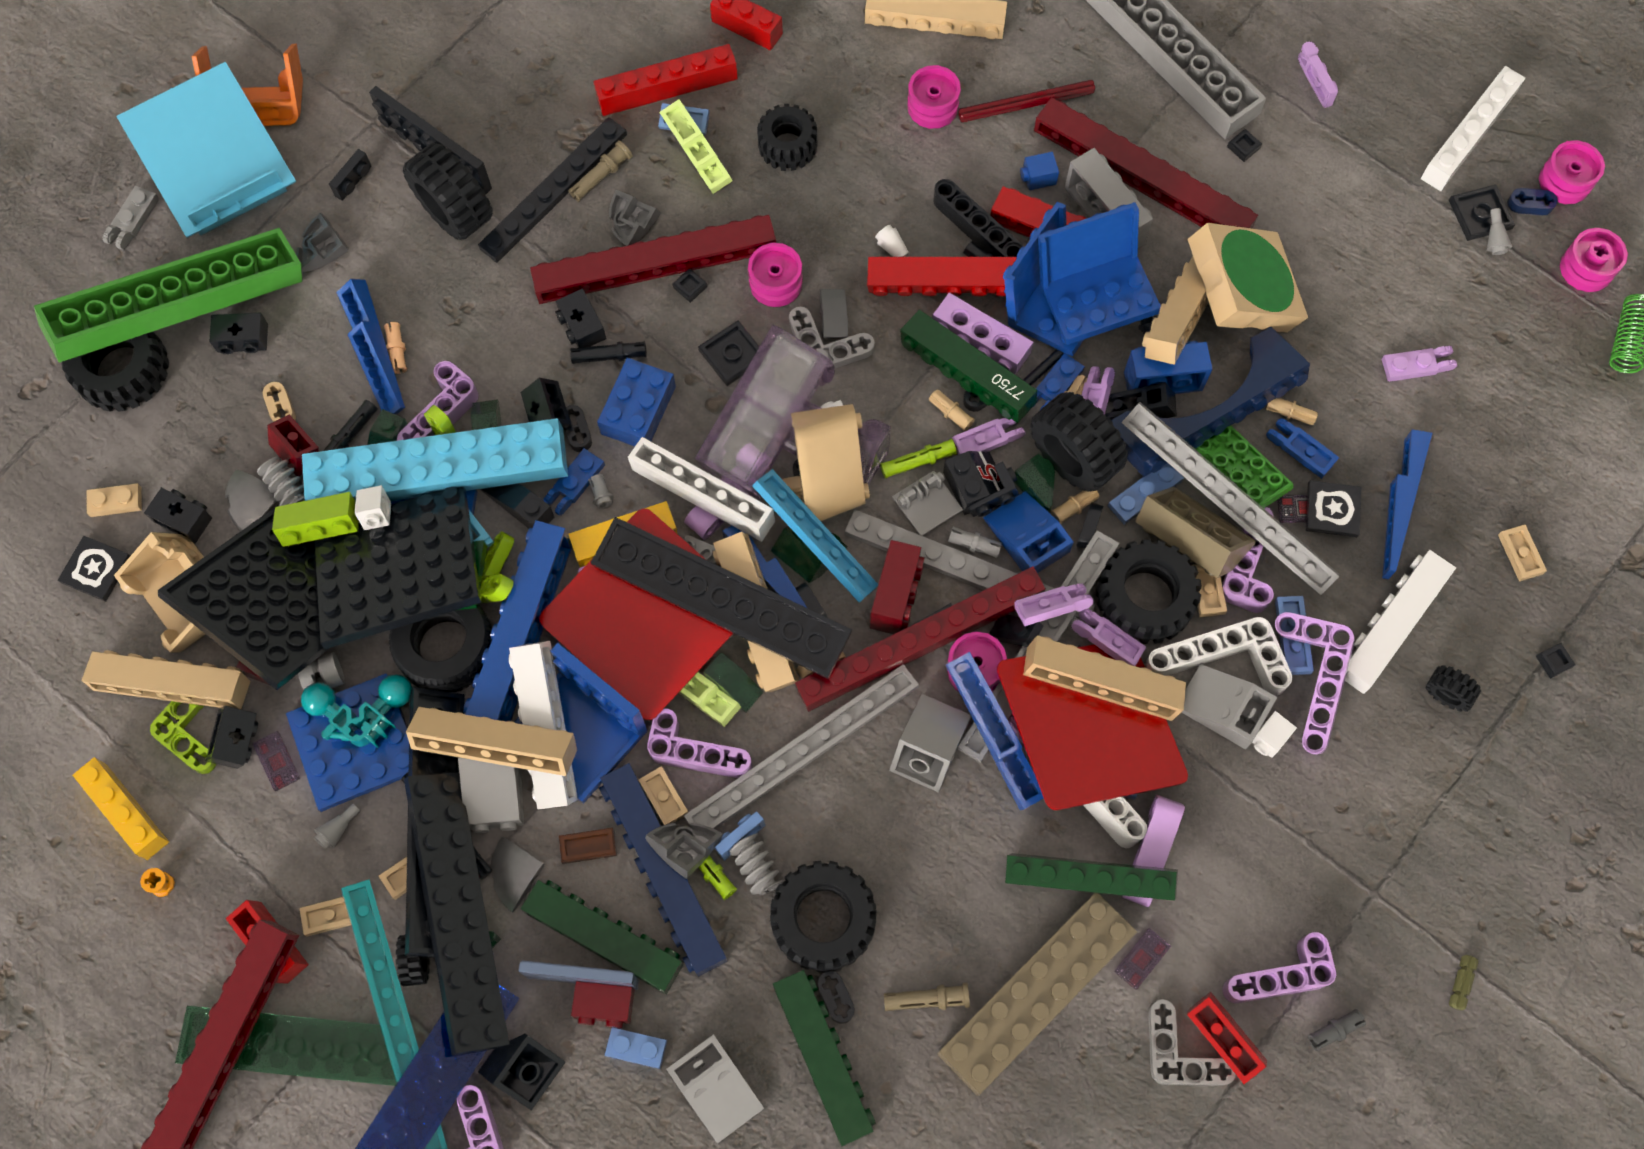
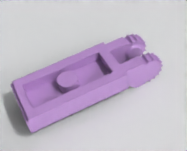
(1317, 74)
(1417, 363)
(1098, 392)
(987, 436)
(1053, 603)
(1108, 637)

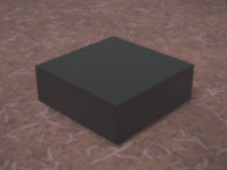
(1244, 145)
(689, 285)
(1555, 660)

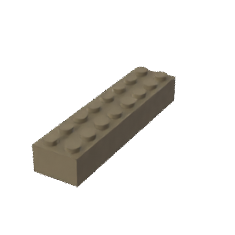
(1036, 993)

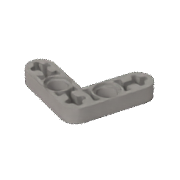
(828, 349)
(1170, 1056)

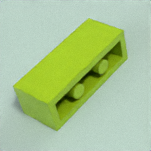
(315, 519)

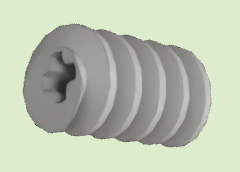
(280, 481)
(755, 866)

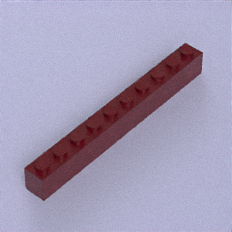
(1141, 169)
(651, 259)
(919, 639)
(223, 1037)

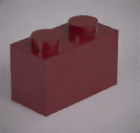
(290, 442)
(602, 1003)

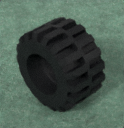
(784, 121)

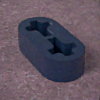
(1532, 201)

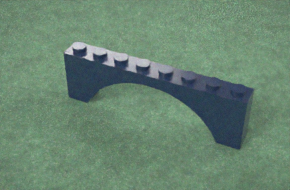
(1273, 372)

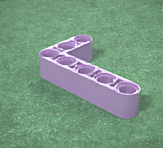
(1325, 675)
(471, 1115)

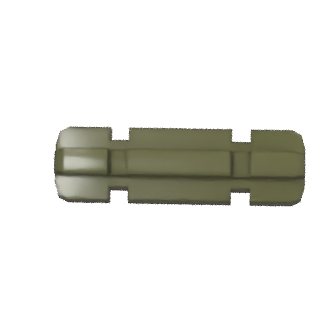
(1463, 982)

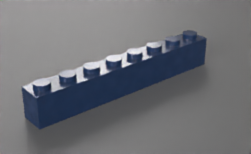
(673, 890)

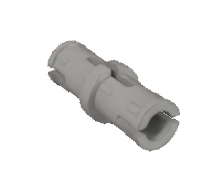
(974, 542)

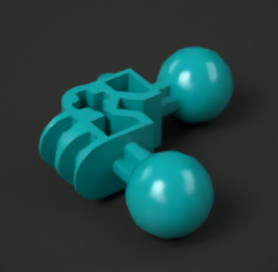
(320, 699)

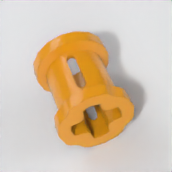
(153, 876)

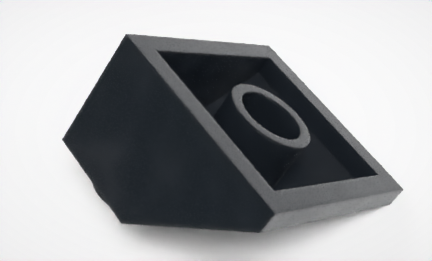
(522, 1069)

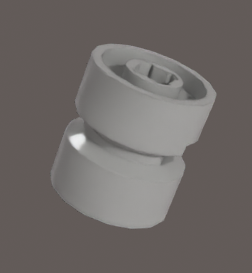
(329, 669)

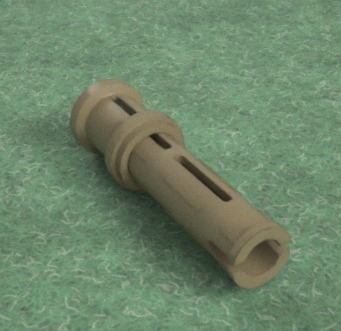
(608, 164)
(940, 997)

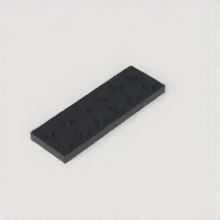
(421, 133)

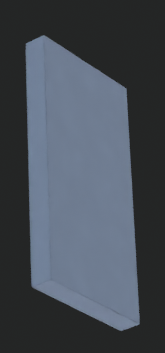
(571, 974)

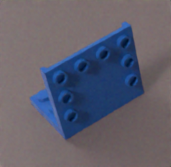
(1095, 274)
(1025, 300)
(599, 717)

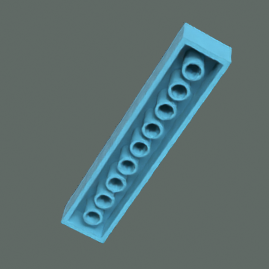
(441, 461)

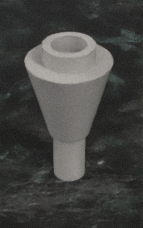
(1498, 238)
(331, 831)

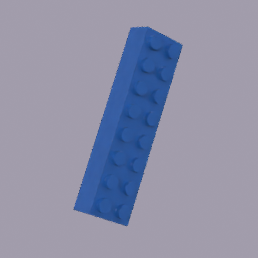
(532, 591)

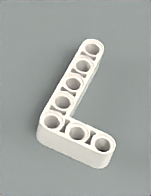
(1223, 648)
(1118, 824)

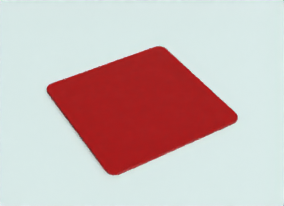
(631, 636)
(1086, 745)

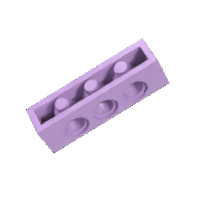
(976, 322)

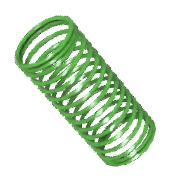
(1620, 354)

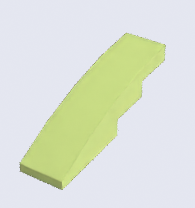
(696, 146)
(710, 699)

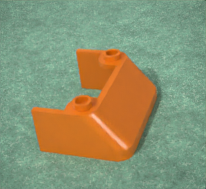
(272, 104)

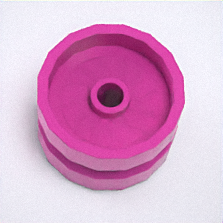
(933, 96)
(1572, 171)
(1593, 259)
(775, 274)
(986, 652)

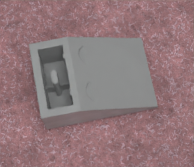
(1227, 705)
(715, 1088)

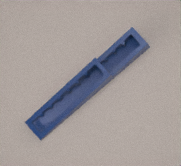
(370, 344)
(1402, 497)
(773, 573)
(995, 731)

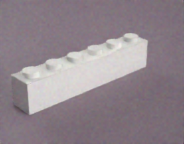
(1472, 128)
(702, 489)
(1397, 620)
(541, 706)

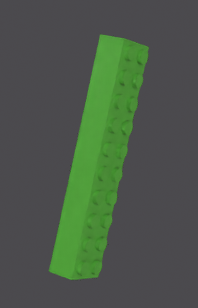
(168, 294)

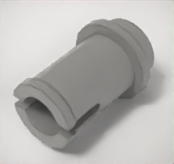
(602, 497)

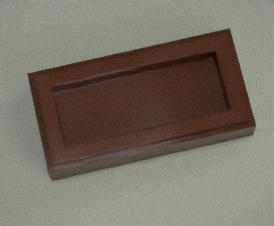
(587, 845)

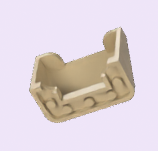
(830, 460)
(151, 567)

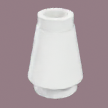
(891, 242)

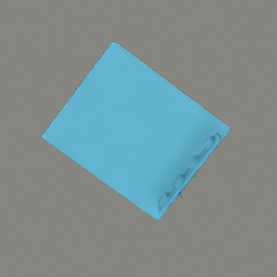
(206, 150)

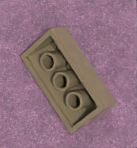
(1194, 530)

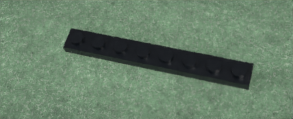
(551, 190)

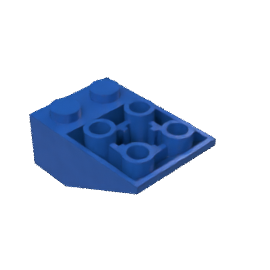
(1029, 533)

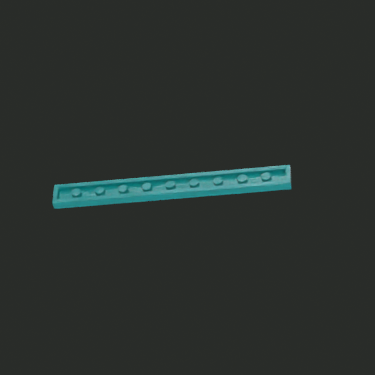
(383, 983)

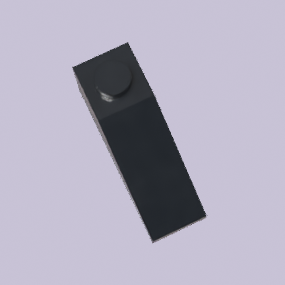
(1157, 398)
(521, 503)

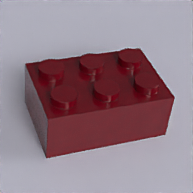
(897, 588)

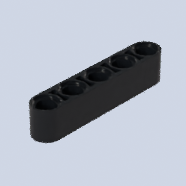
(974, 215)

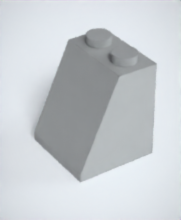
(929, 742)
(491, 795)

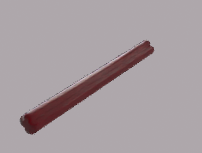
(1026, 101)

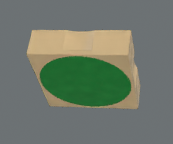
(1247, 278)

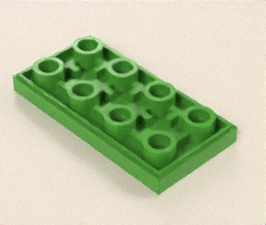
(1245, 466)

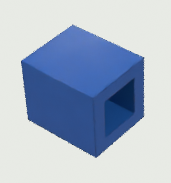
(1040, 171)

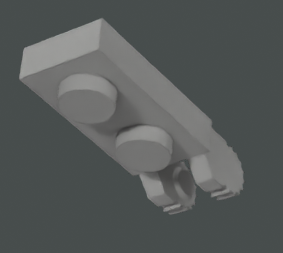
(130, 217)

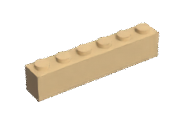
(961, 17)
(1177, 317)
(738, 557)
(1104, 678)
(166, 680)
(492, 741)

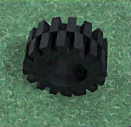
(1453, 688)
(411, 969)

